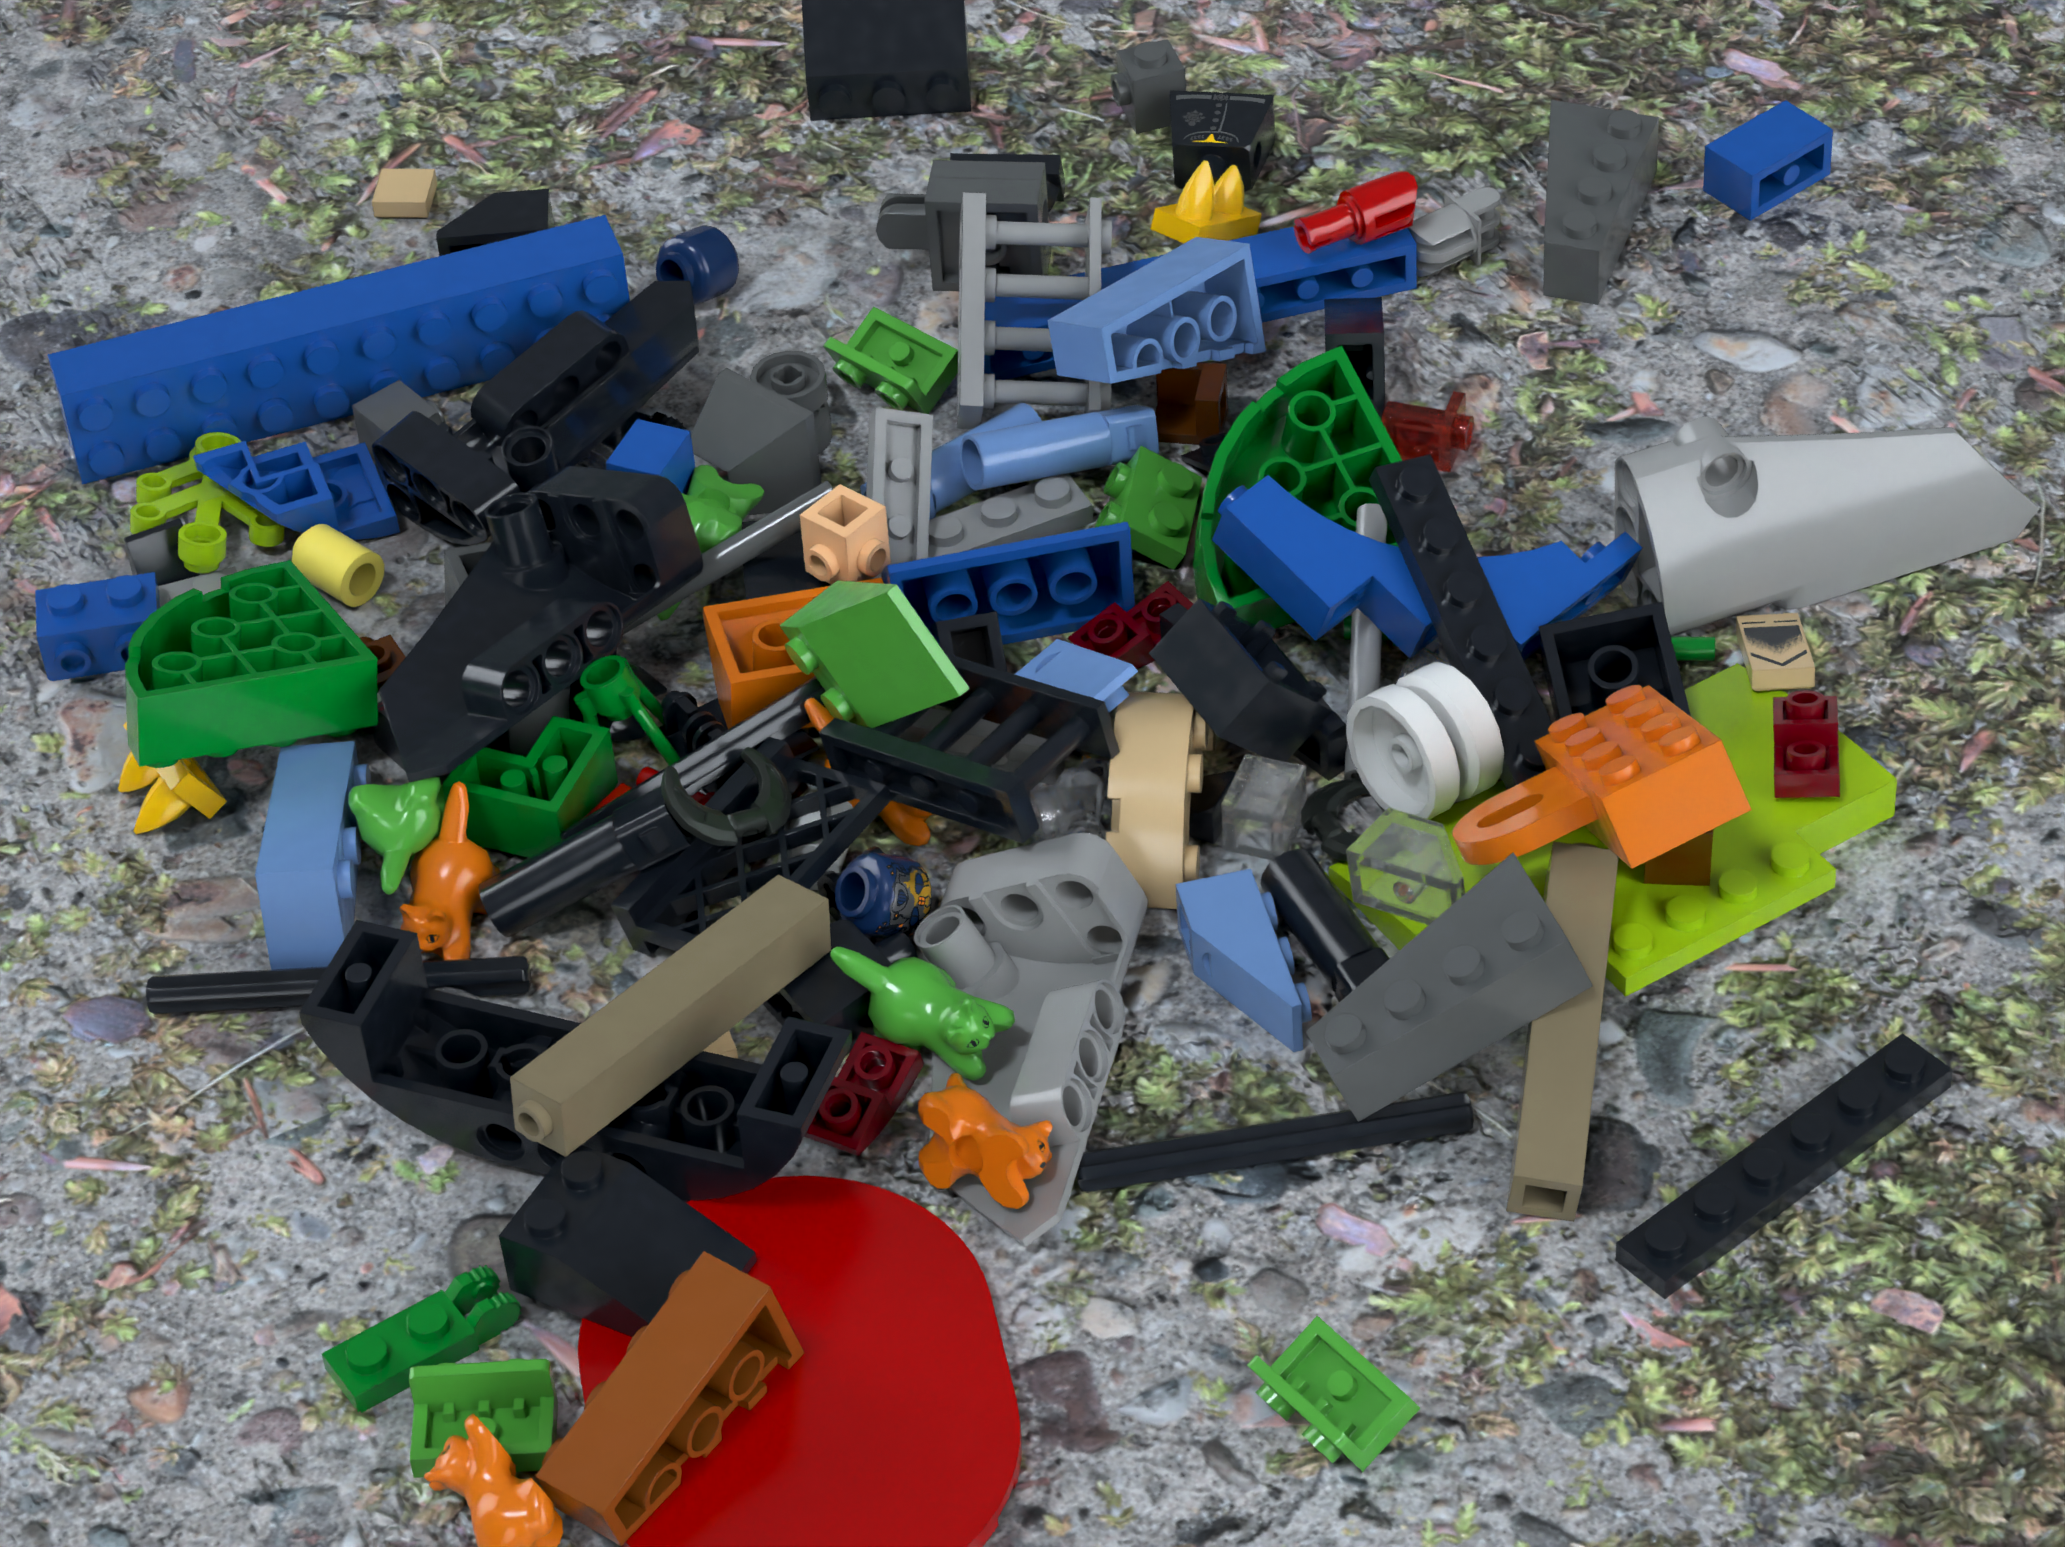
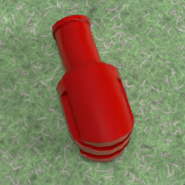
(1362, 213)

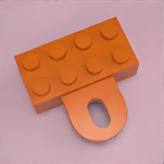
(1627, 772)

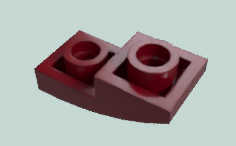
(1130, 633)
(1806, 745)
(865, 1094)

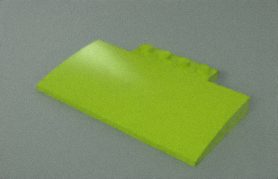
(1758, 863)

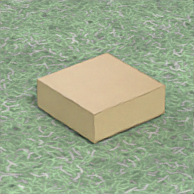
(404, 193)

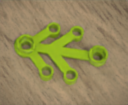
(203, 541)

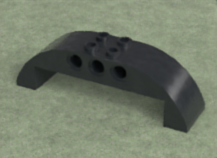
(451, 1057)

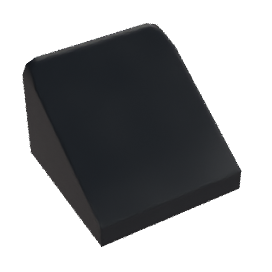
(158, 552)
(1206, 809)

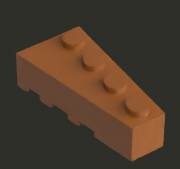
(669, 1398)

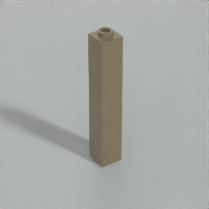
(670, 1015)
(1564, 1043)

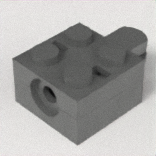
(933, 219)

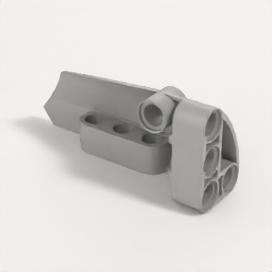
(1801, 515)
(1051, 941)

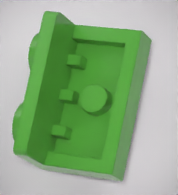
(896, 361)
(1157, 503)
(1337, 1392)
(509, 1397)

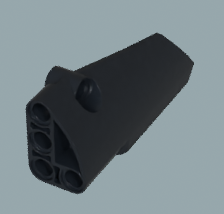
(538, 412)
(538, 608)

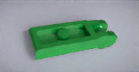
(427, 1333)

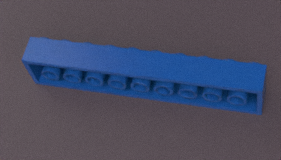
(330, 346)

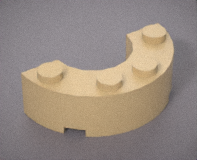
(1152, 787)

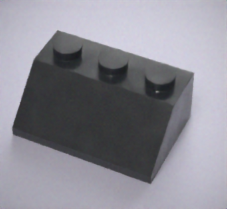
(885, 58)

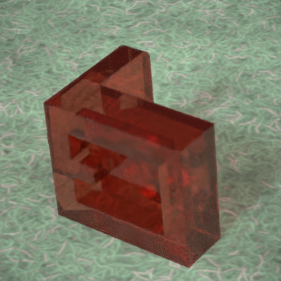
(1431, 431)

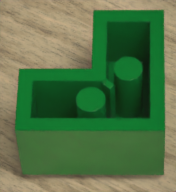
(529, 800)

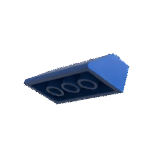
(1033, 584)

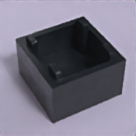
(1241, 680)

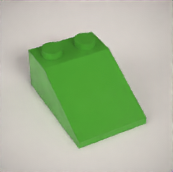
(870, 654)

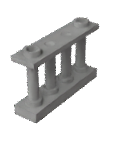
(983, 284)

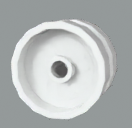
(1425, 741)

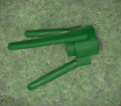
(618, 694)

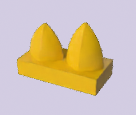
(1208, 209)
(172, 791)

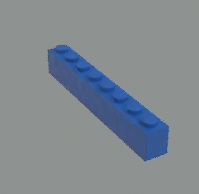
(1285, 280)

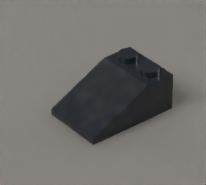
(1607, 652)
(608, 1241)

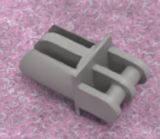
(1457, 230)

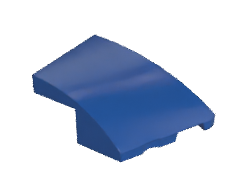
(307, 490)

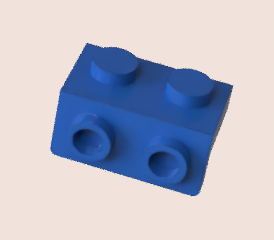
(90, 624)

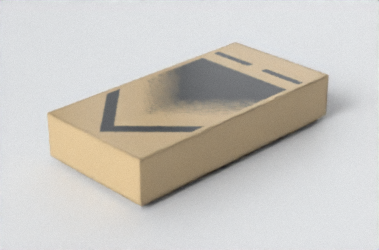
(1775, 652)

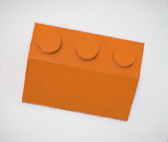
(751, 653)

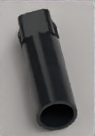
(583, 864)
(1322, 921)

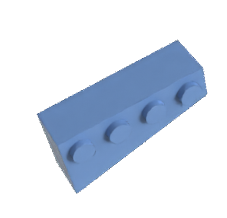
(1164, 316)
(310, 854)

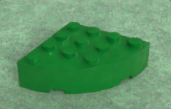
(1318, 443)
(245, 670)

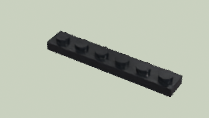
(1463, 606)
(1782, 1166)

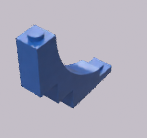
(1328, 572)

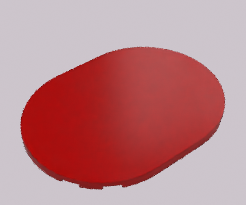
(893, 1414)

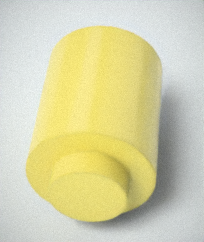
(338, 565)

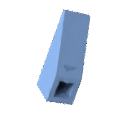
(1081, 672)
(1236, 952)

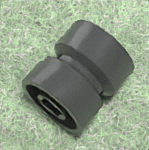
(801, 380)

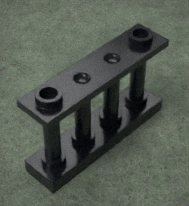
(969, 786)

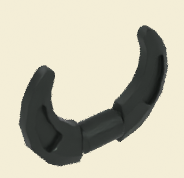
(1321, 815)
(711, 825)

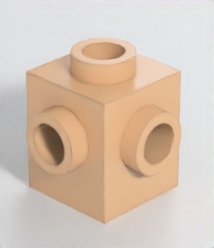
(845, 537)

